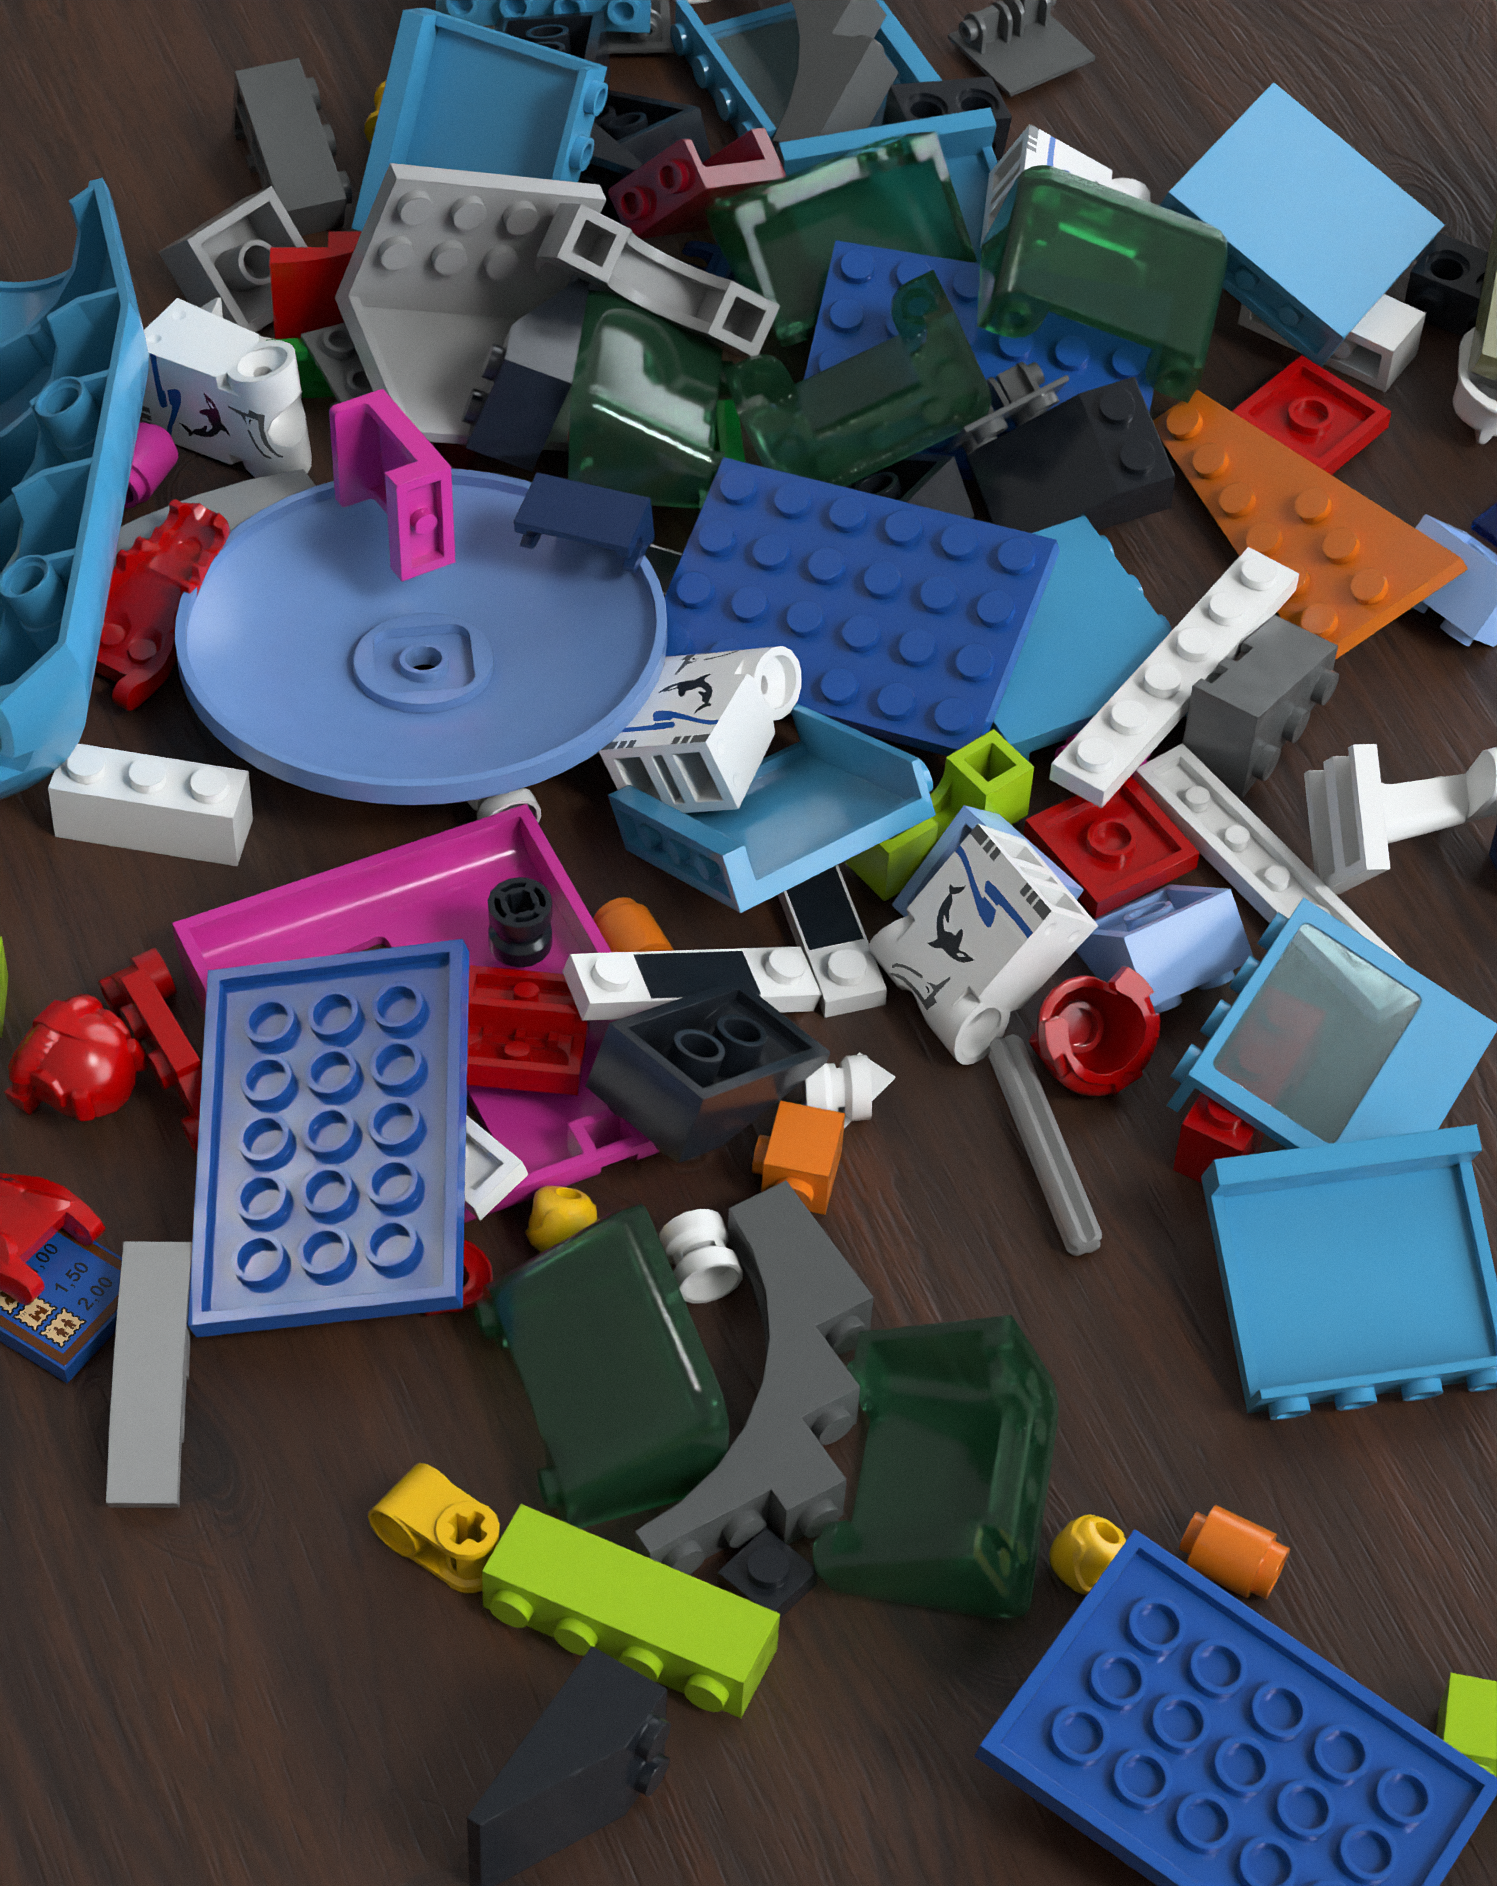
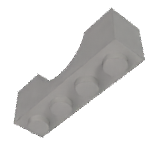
(632, 269)

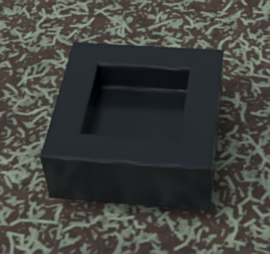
(768, 1574)

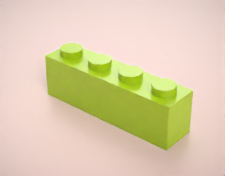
(631, 1610)

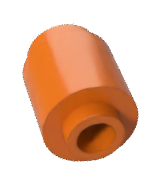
(630, 927)
(1234, 1552)

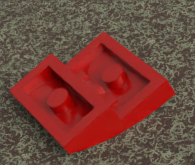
(307, 282)
(524, 1031)

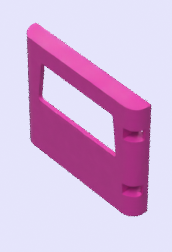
(430, 895)

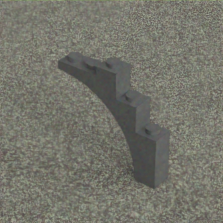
(839, 69)
(808, 1398)

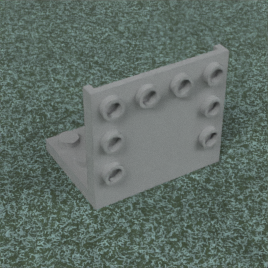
(444, 279)

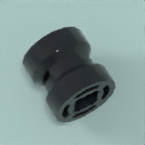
(520, 922)

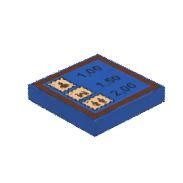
(72, 1312)

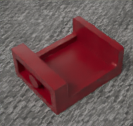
(676, 187)

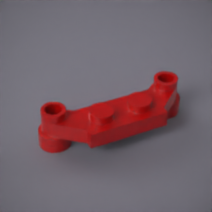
(139, 998)

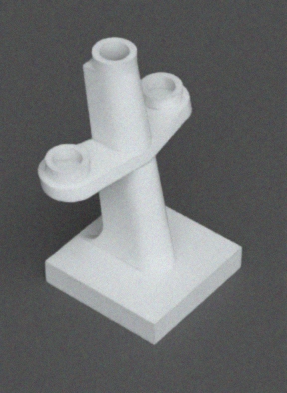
(1359, 816)

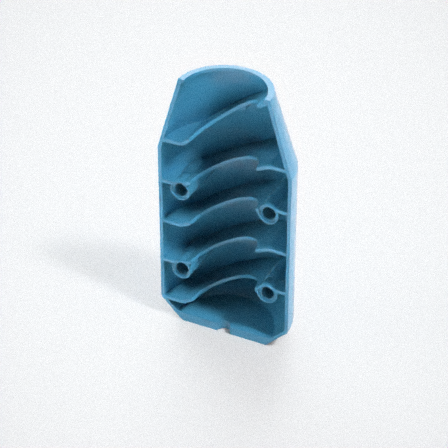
(67, 447)

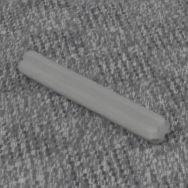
(1045, 1145)

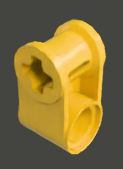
(437, 1527)

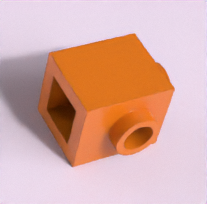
(803, 1152)

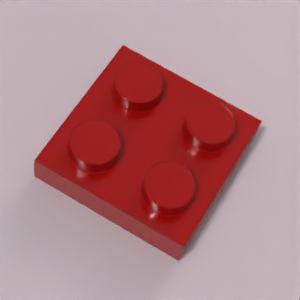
(1315, 414)
(1114, 848)

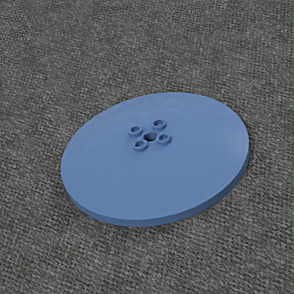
(313, 645)

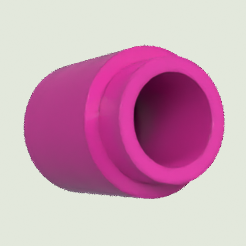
(152, 461)

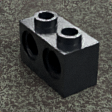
(947, 97)
(1448, 284)

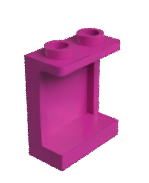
(389, 460)

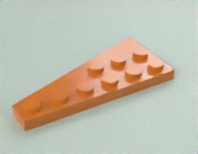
(1351, 555)

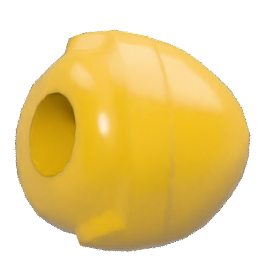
(557, 1215)
(1085, 1551)

